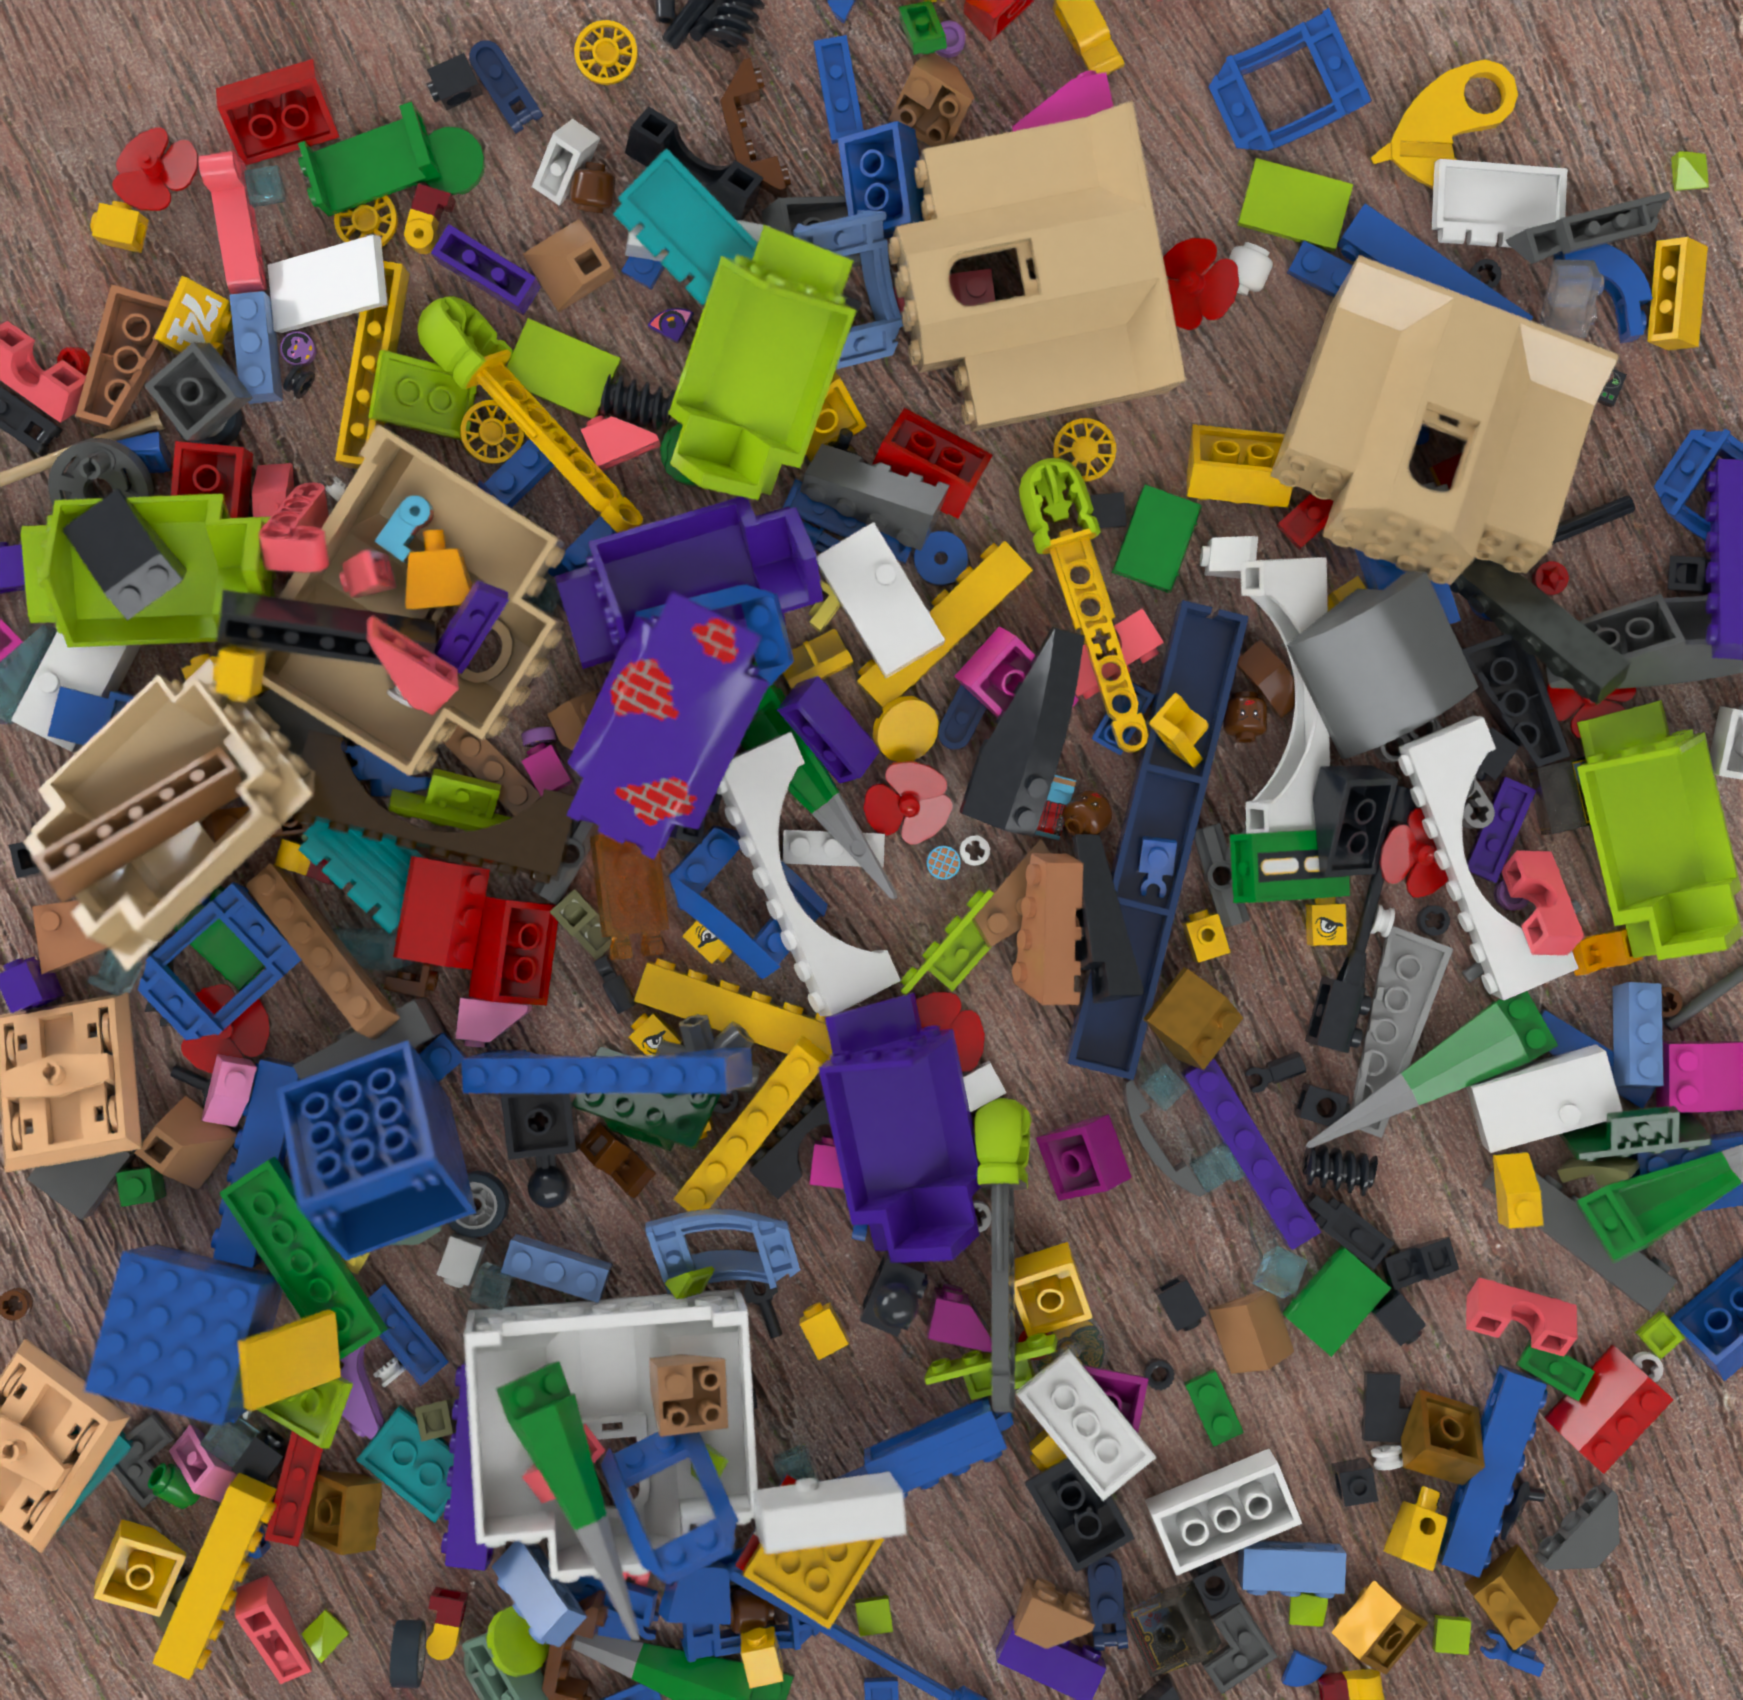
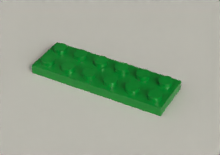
(300, 1256)

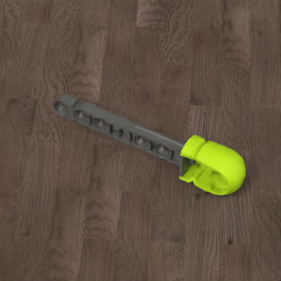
(1003, 1151)

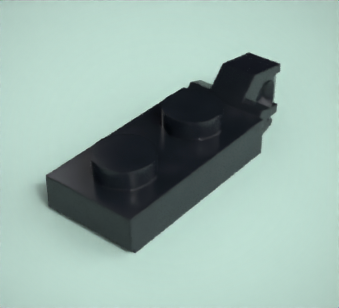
(1350, 1230)

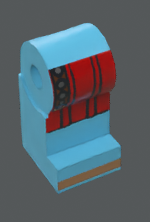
(404, 525)
(1051, 820)

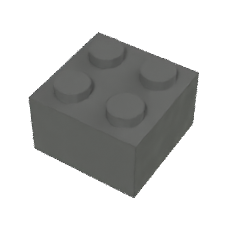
(198, 391)

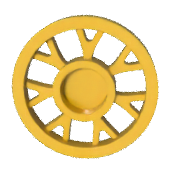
(606, 52)
(367, 221)
(490, 432)
(1085, 448)

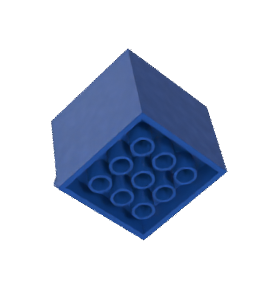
(374, 1151)
(177, 1332)

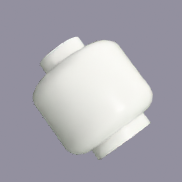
(1252, 267)

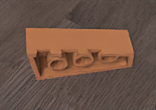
(121, 356)
(1050, 929)
(61, 938)

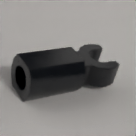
(615, 985)
(1277, 1071)

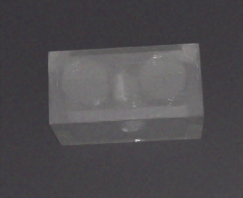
(1572, 297)

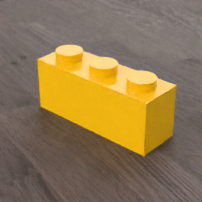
(1677, 293)

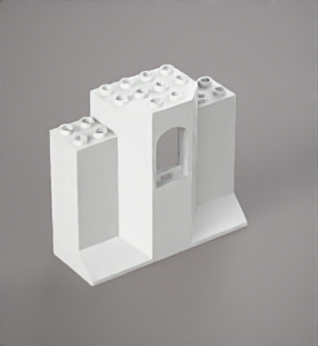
(606, 1365)

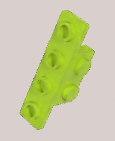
(452, 802)
(956, 953)
(977, 1365)

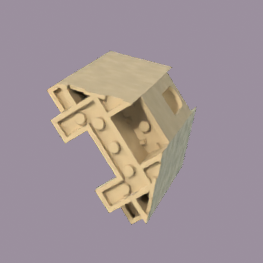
(139, 747)

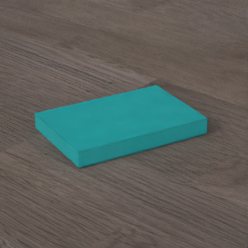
(410, 1466)

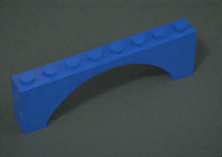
(684, 1072)

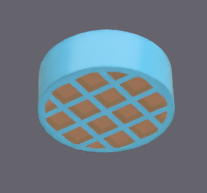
(943, 862)

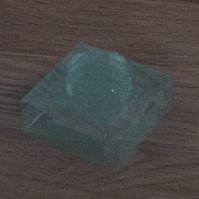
(265, 186)
(1164, 1087)

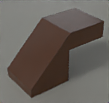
(1270, 677)
(617, 1159)

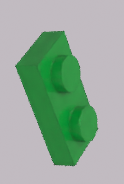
(922, 27)
(1557, 1371)
(1213, 1407)

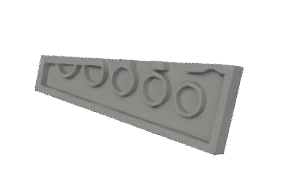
(1401, 1002)

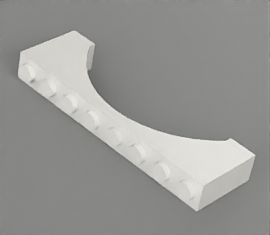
(1294, 598)
(1441, 776)
(754, 797)

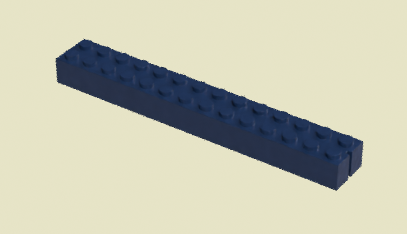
(1165, 805)

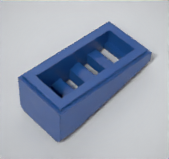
(151, 451)

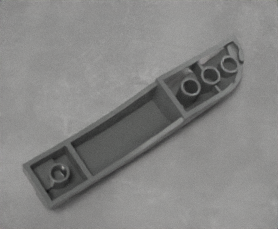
(1660, 640)

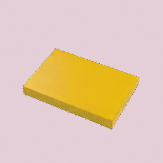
(289, 1359)

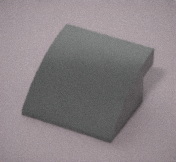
(1382, 664)

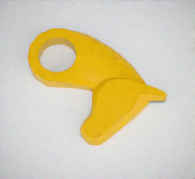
(1441, 114)

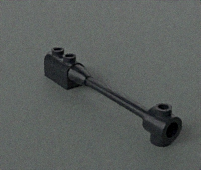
(1343, 999)

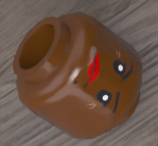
(1245, 717)
(1087, 813)

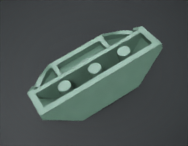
(491, 1682)

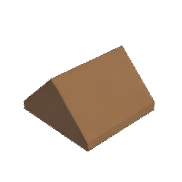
(1252, 1332)

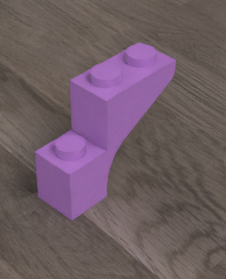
(362, 1406)

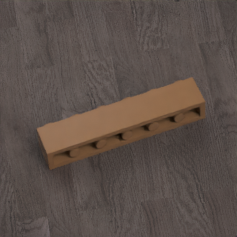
(139, 824)
(322, 952)

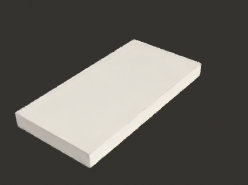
(327, 284)
(1086, 1424)

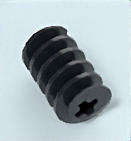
(733, 22)
(636, 402)
(1339, 1168)

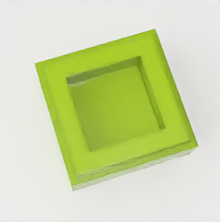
(1660, 1335)
(874, 1615)
(1451, 1635)

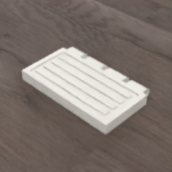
(1494, 200)

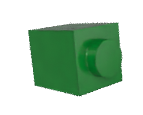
(140, 1185)

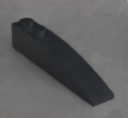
(1026, 746)

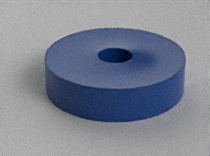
(946, 573)

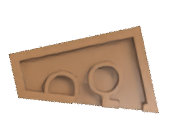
(1003, 912)

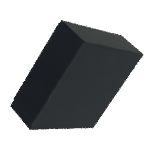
(1109, 510)

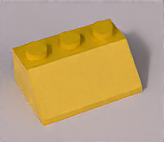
(1235, 466)

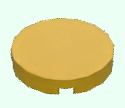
(905, 729)

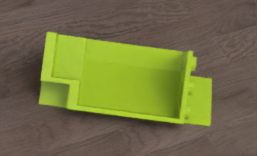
(761, 364)
(197, 530)
(1660, 833)

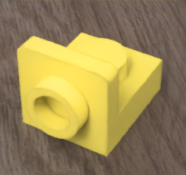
(825, 610)

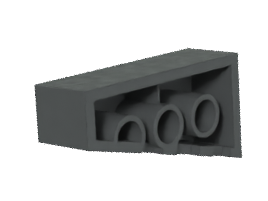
(875, 494)

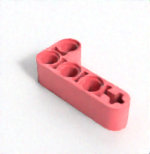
(235, 221)
(295, 534)

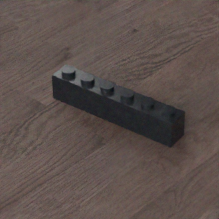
(310, 627)

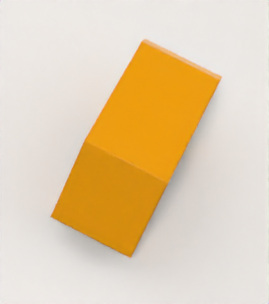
(1603, 951)

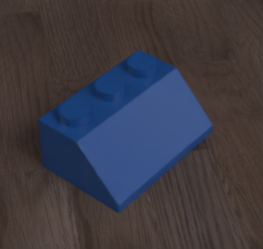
(880, 174)
(1715, 1322)

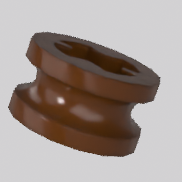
(1676, 999)
(27, 1304)

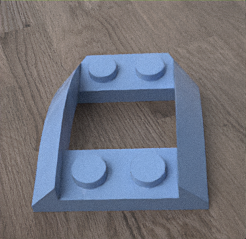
(865, 236)
(772, 1238)

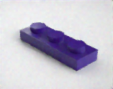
(471, 624)
(1496, 839)

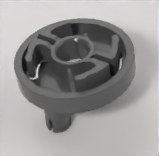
(98, 459)

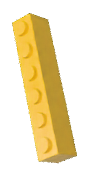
(376, 331)
(955, 617)
(765, 1022)
(752, 1126)
(214, 1576)

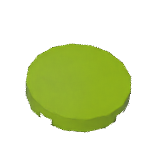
(513, 1646)

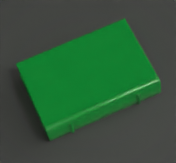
(1157, 539)
(223, 948)
(1336, 1300)

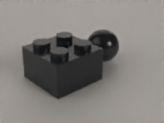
(548, 1184)
(894, 1295)

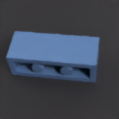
(256, 346)
(1637, 1035)
(556, 1268)
(1292, 1568)
(538, 1598)

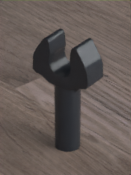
(192, 1079)
(766, 1307)

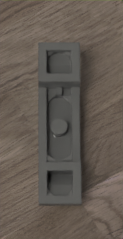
(1136, 1105)

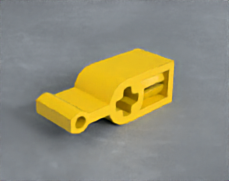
(1088, 34)

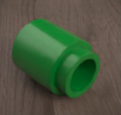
(170, 1485)

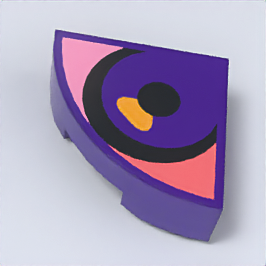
(671, 323)

